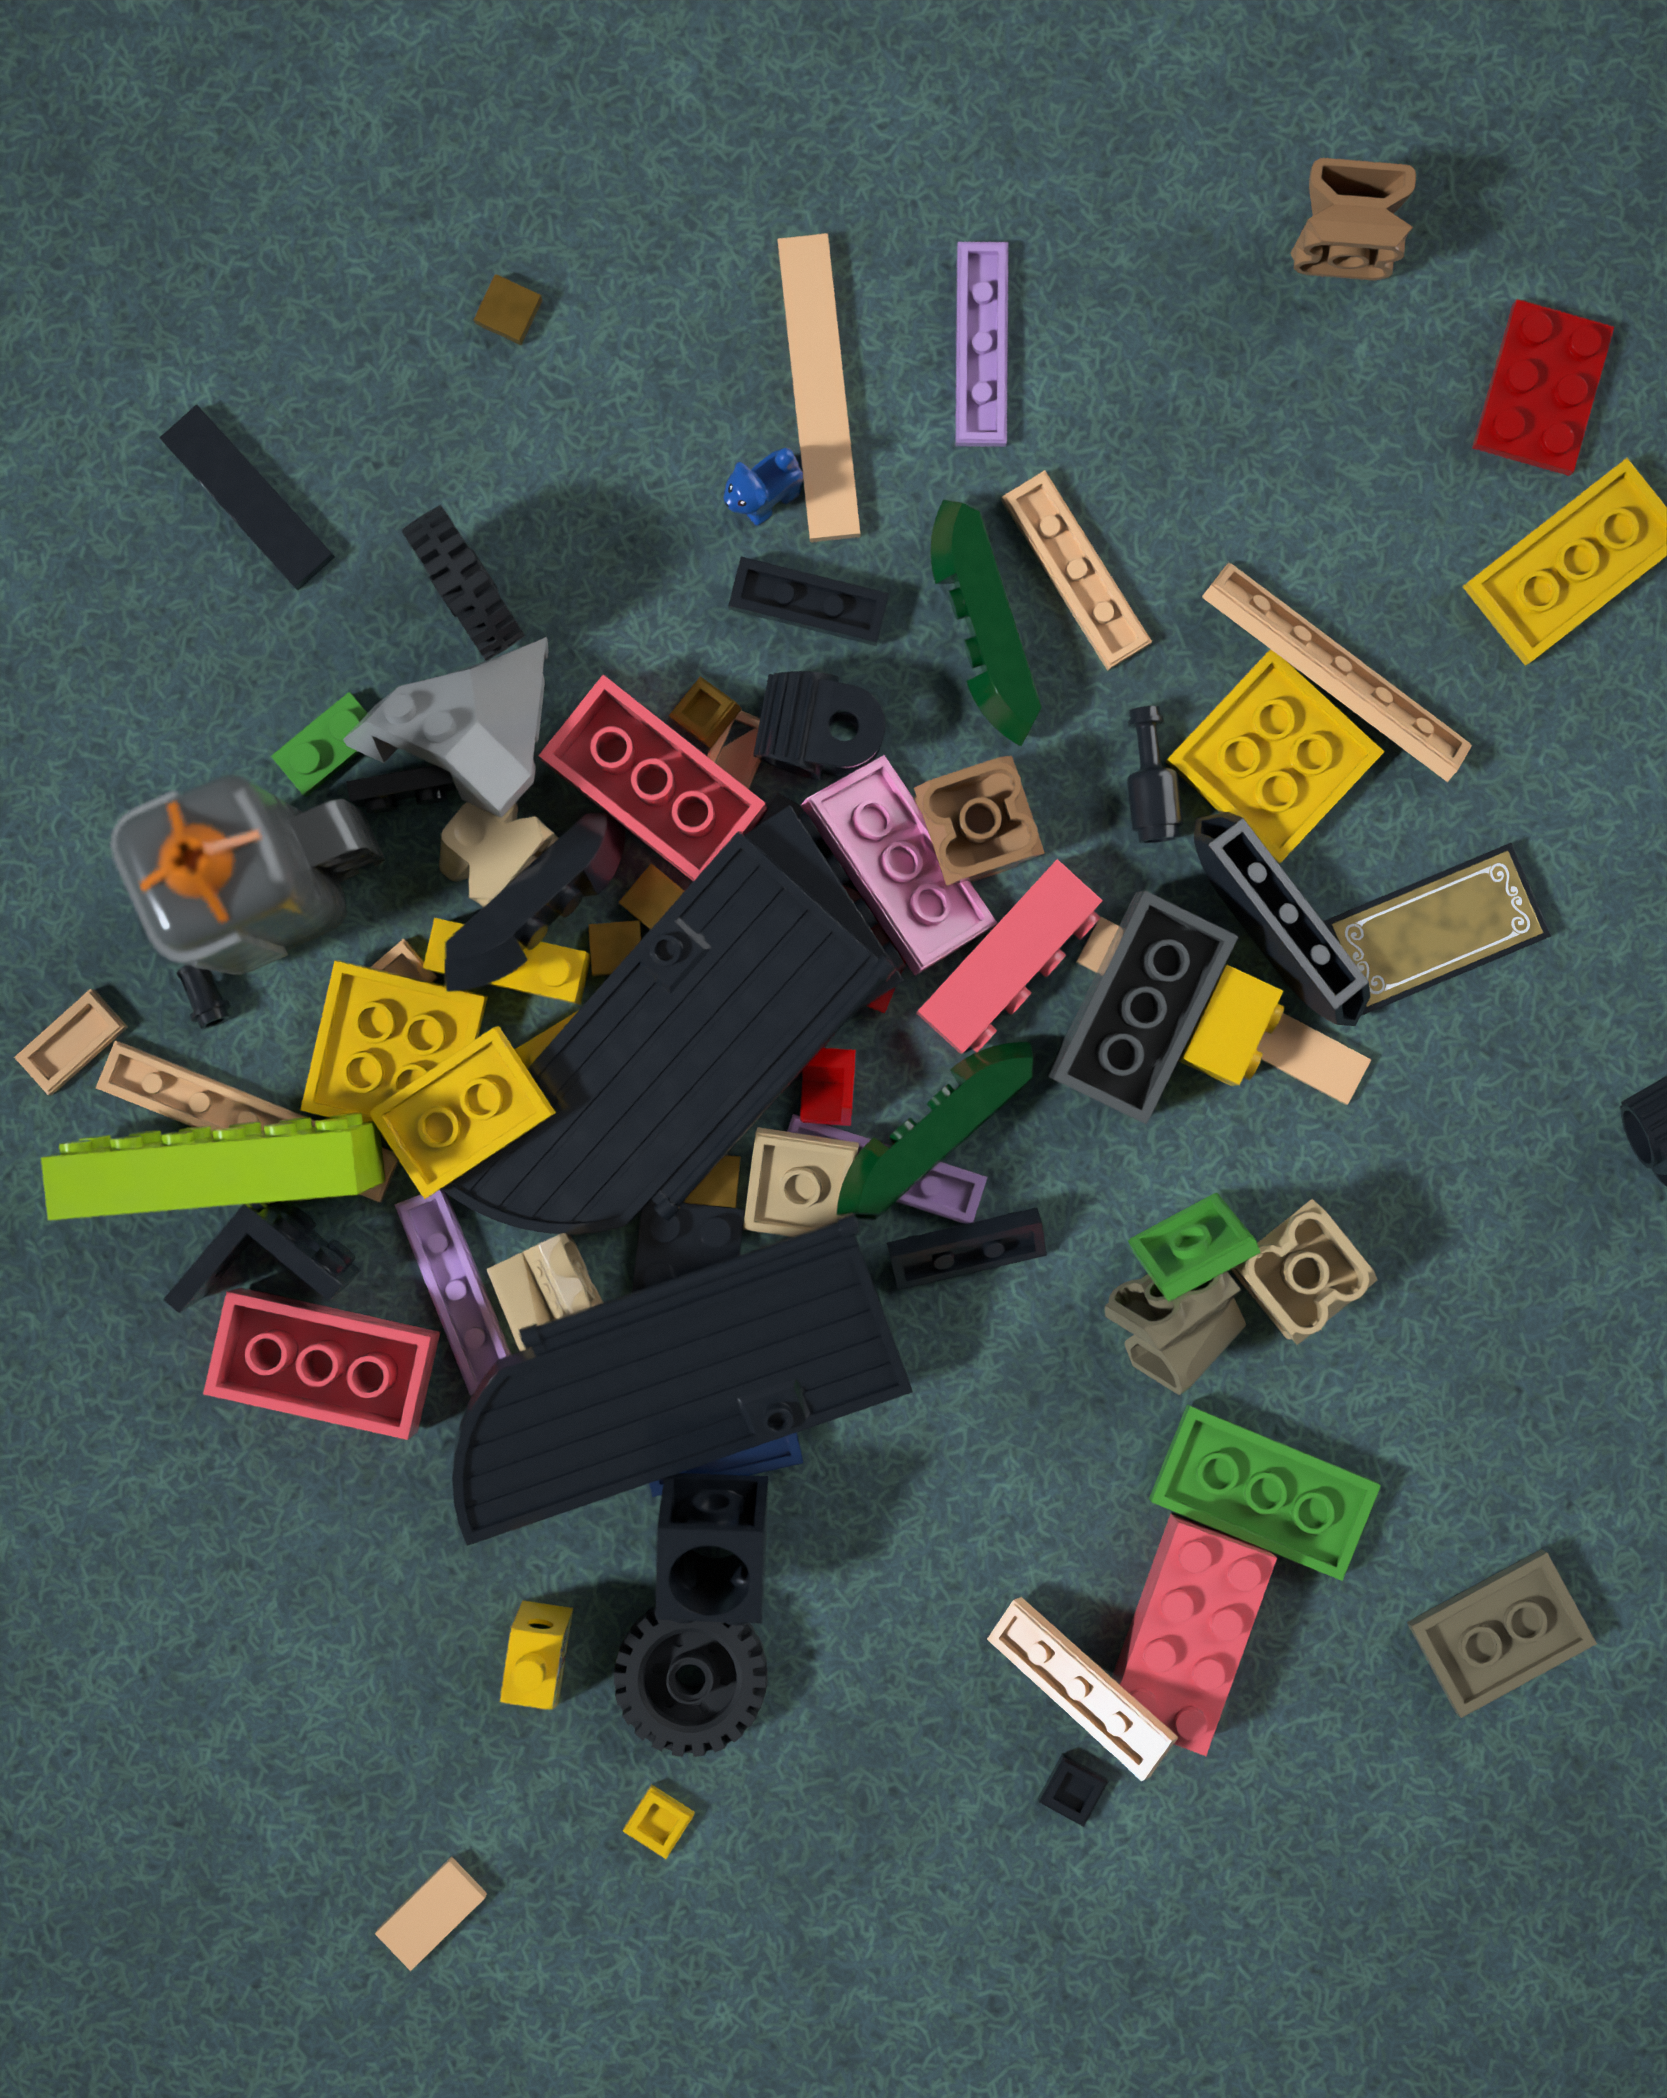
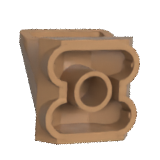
(1354, 219)
(979, 820)

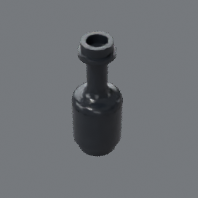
(1152, 789)

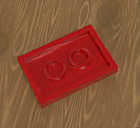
(1543, 387)

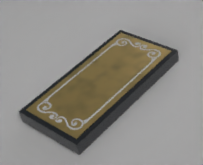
(1441, 926)

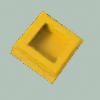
(658, 1821)

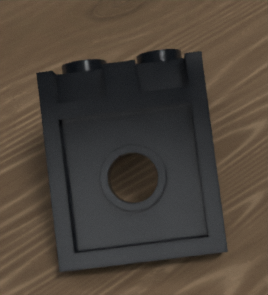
(286, 1235)

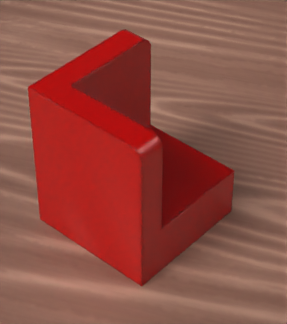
(828, 1088)

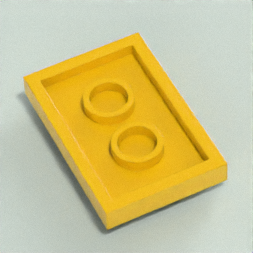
(461, 1112)

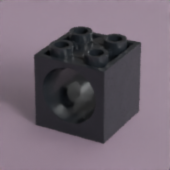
(719, 1513)

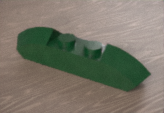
(965, 557)
(885, 1174)

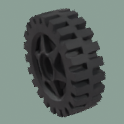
(463, 582)
(683, 1715)

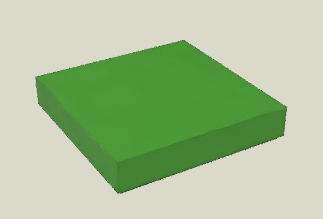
(1193, 1246)

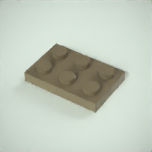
(1501, 1633)

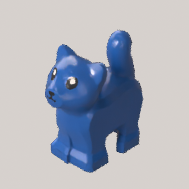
(763, 486)

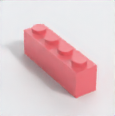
(1010, 957)

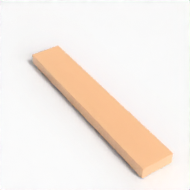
(819, 387)
(1337, 671)
(1290, 1047)
(197, 1098)

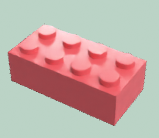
(651, 779)
(321, 1363)
(1193, 1627)

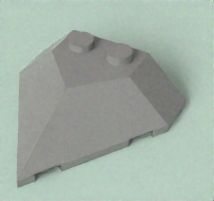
(469, 723)

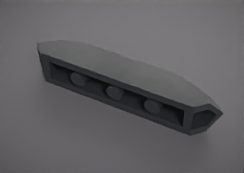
(520, 914)
(1280, 919)

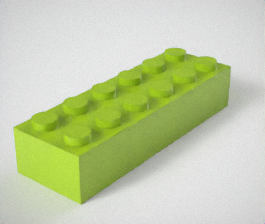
(213, 1170)

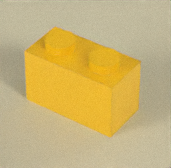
(1232, 1027)

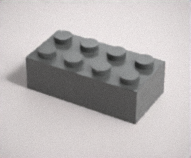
(1142, 1006)

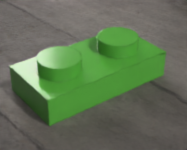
(320, 748)

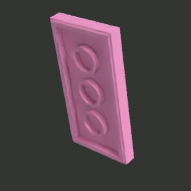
(893, 864)

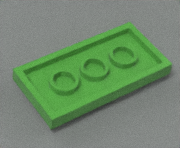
(1264, 1492)

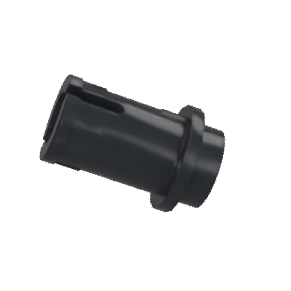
(204, 997)

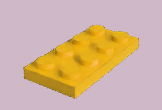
(1573, 562)

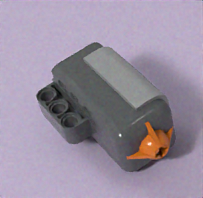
(238, 873)

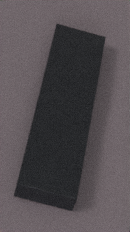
(247, 497)

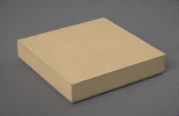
(795, 1181)

